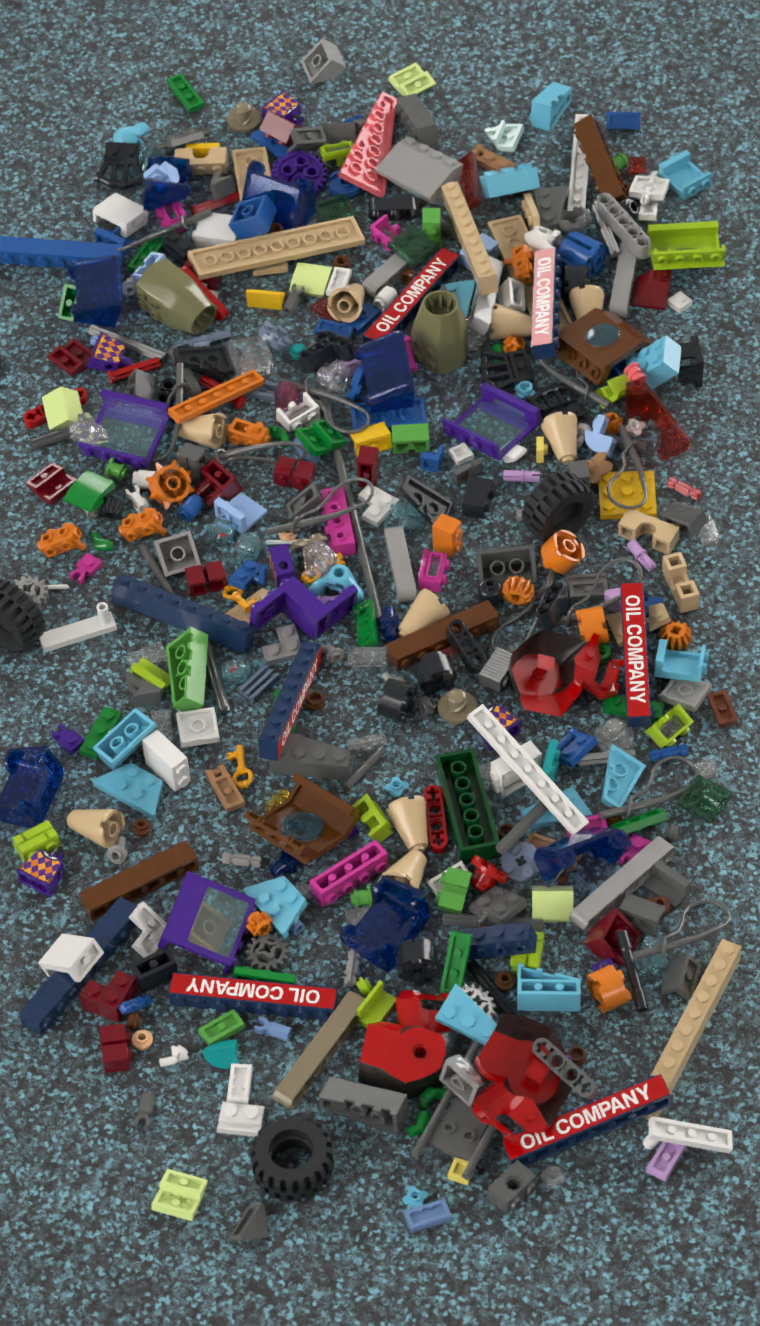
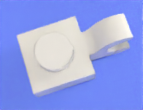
(139, 503)

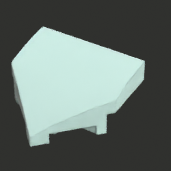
(505, 136)

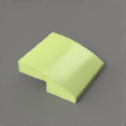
(411, 80)
(313, 278)
(179, 1194)

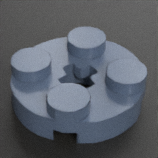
(276, 336)
(511, 867)

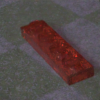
(470, 180)

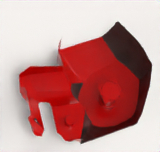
(552, 677)
(409, 1054)
(521, 1081)

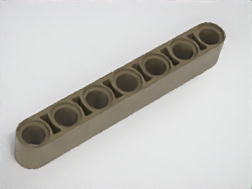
(319, 1052)

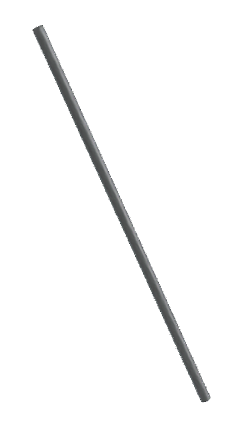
(356, 527)

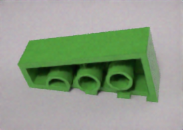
(188, 669)

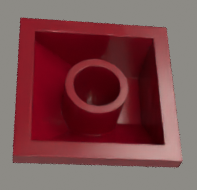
(652, 289)
(603, 939)

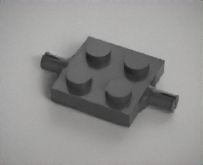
(177, 139)
(498, 905)

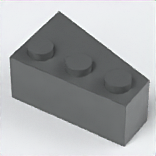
(550, 204)

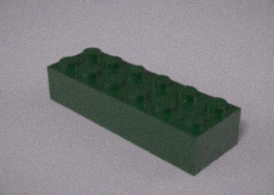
(467, 805)

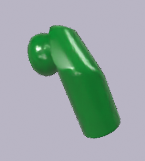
(279, 433)

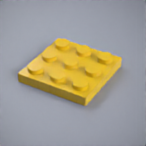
(626, 491)

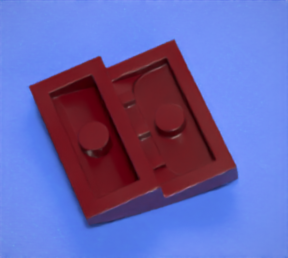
(71, 358)
(51, 483)

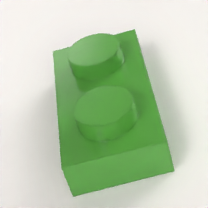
(221, 1028)

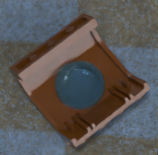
(598, 343)
(306, 822)

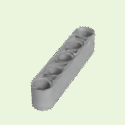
(623, 226)
(386, 275)
(400, 564)

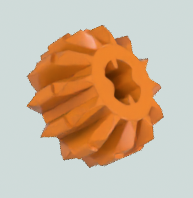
(518, 590)
(676, 634)

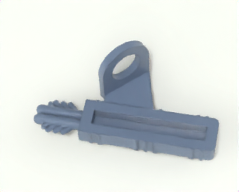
(204, 340)

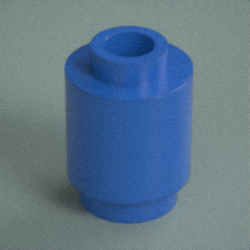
(190, 507)

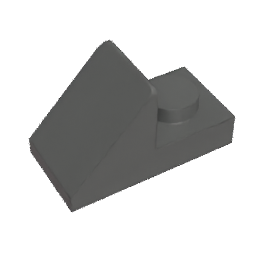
(221, 186)
(304, 501)
(143, 691)

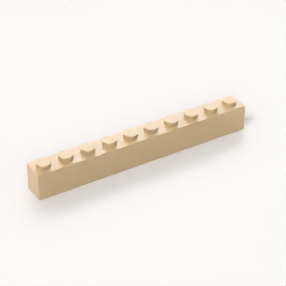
(469, 238)
(697, 1015)

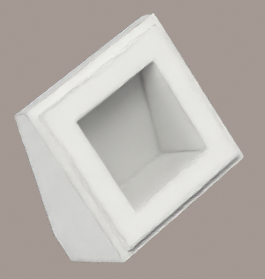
(514, 454)

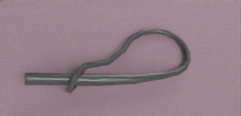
(183, 223)
(581, 389)
(178, 391)
(321, 393)
(630, 450)
(239, 451)
(299, 523)
(549, 581)
(571, 616)
(631, 807)
(662, 948)

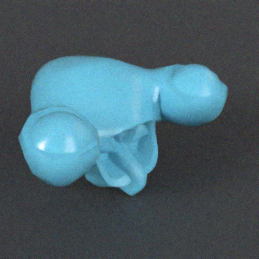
(131, 134)
(336, 579)

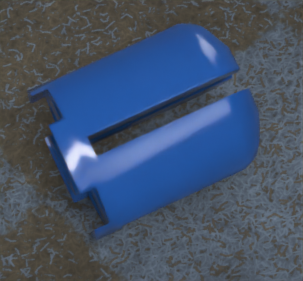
(584, 251)

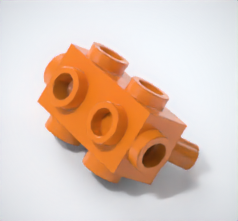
(522, 263)
(247, 433)
(142, 525)
(61, 540)

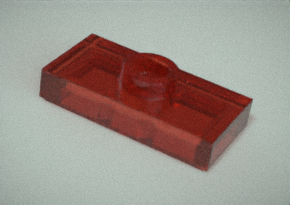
(321, 310)

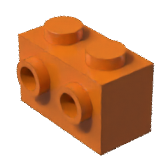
(447, 535)

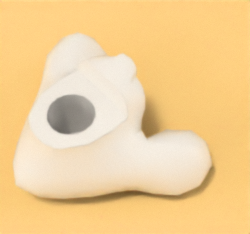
(543, 238)

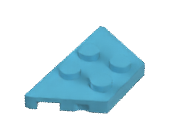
(133, 787)
(279, 901)

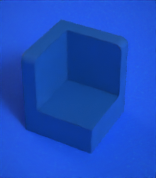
(432, 461)

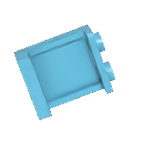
(684, 175)
(680, 664)

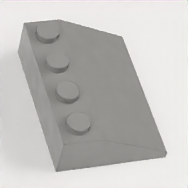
(419, 168)

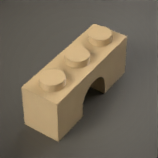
(214, 162)
(636, 524)
(683, 590)

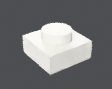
(679, 302)
(460, 454)

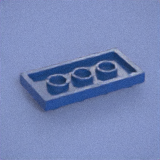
(392, 417)

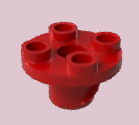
(486, 874)

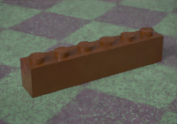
(599, 158)
(409, 648)
(139, 879)

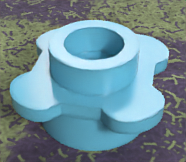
(524, 389)
(396, 791)
(412, 1202)

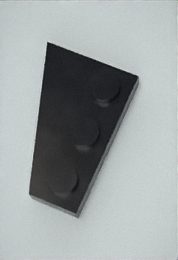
(205, 358)
(425, 500)

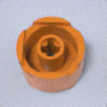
(562, 552)
(592, 622)
(608, 988)

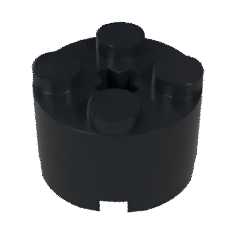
(573, 277)
(435, 672)
(396, 700)
(417, 961)

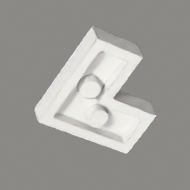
(378, 505)
(151, 926)

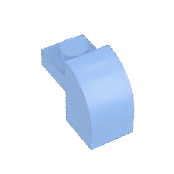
(164, 172)
(597, 440)

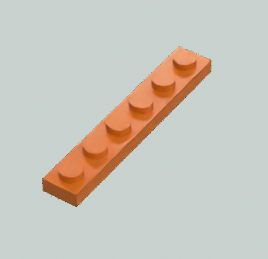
(216, 396)

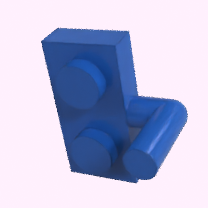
(247, 574)

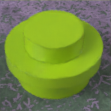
(364, 986)

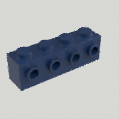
(501, 940)

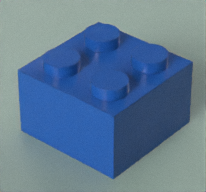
(252, 217)

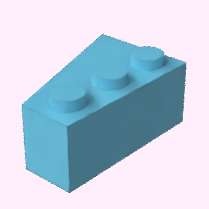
(550, 105)
(547, 991)

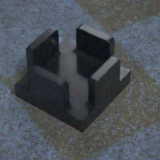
(694, 371)

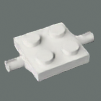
(649, 187)

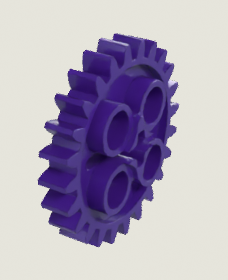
(301, 165)

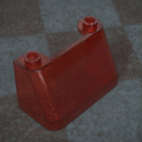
(644, 403)

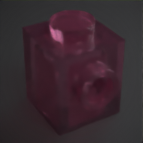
(285, 394)

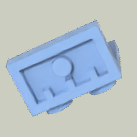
(240, 511)

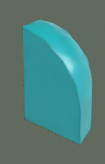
(222, 1054)

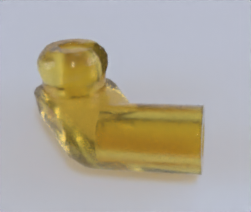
(276, 799)

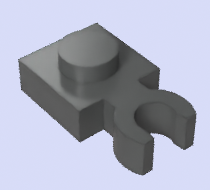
(463, 473)

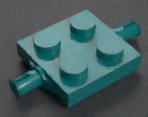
(551, 762)

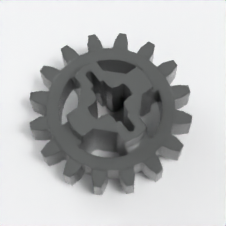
(268, 953)

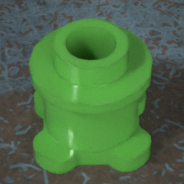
(620, 161)
(116, 470)
(361, 897)

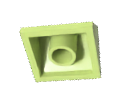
(61, 408)
(552, 903)

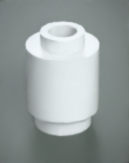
(385, 297)
(139, 478)

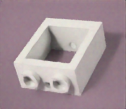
(504, 779)

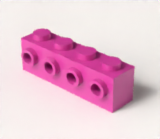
(340, 528)
(349, 873)

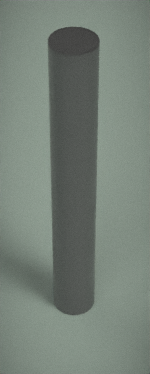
(364, 768)

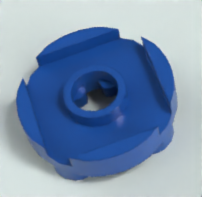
(337, 188)
(356, 384)

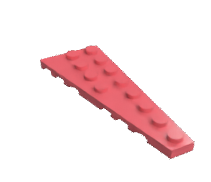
(371, 148)

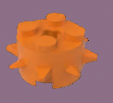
(162, 491)

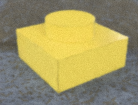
(541, 449)
(456, 1171)

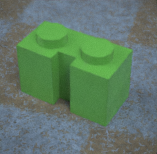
(432, 224)
(410, 437)
(454, 890)

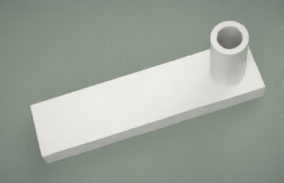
(80, 630)
(688, 1135)

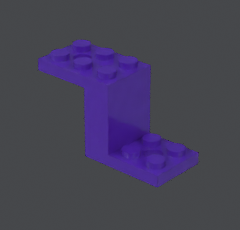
(303, 607)

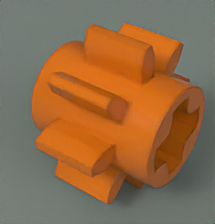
(513, 343)
(614, 423)
(259, 923)

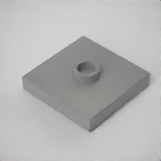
(686, 693)

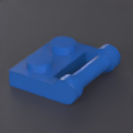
(577, 749)

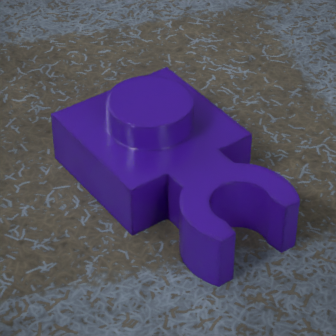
(69, 741)

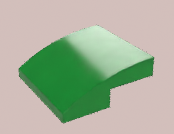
(320, 438)
(89, 491)

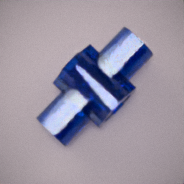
(389, 623)
(285, 864)

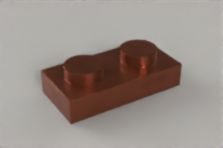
(722, 709)

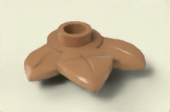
(598, 467)

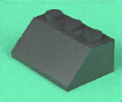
(506, 561)

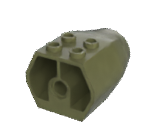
(174, 298)
(440, 333)

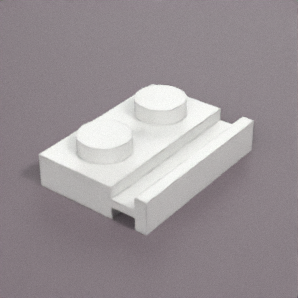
(240, 1119)

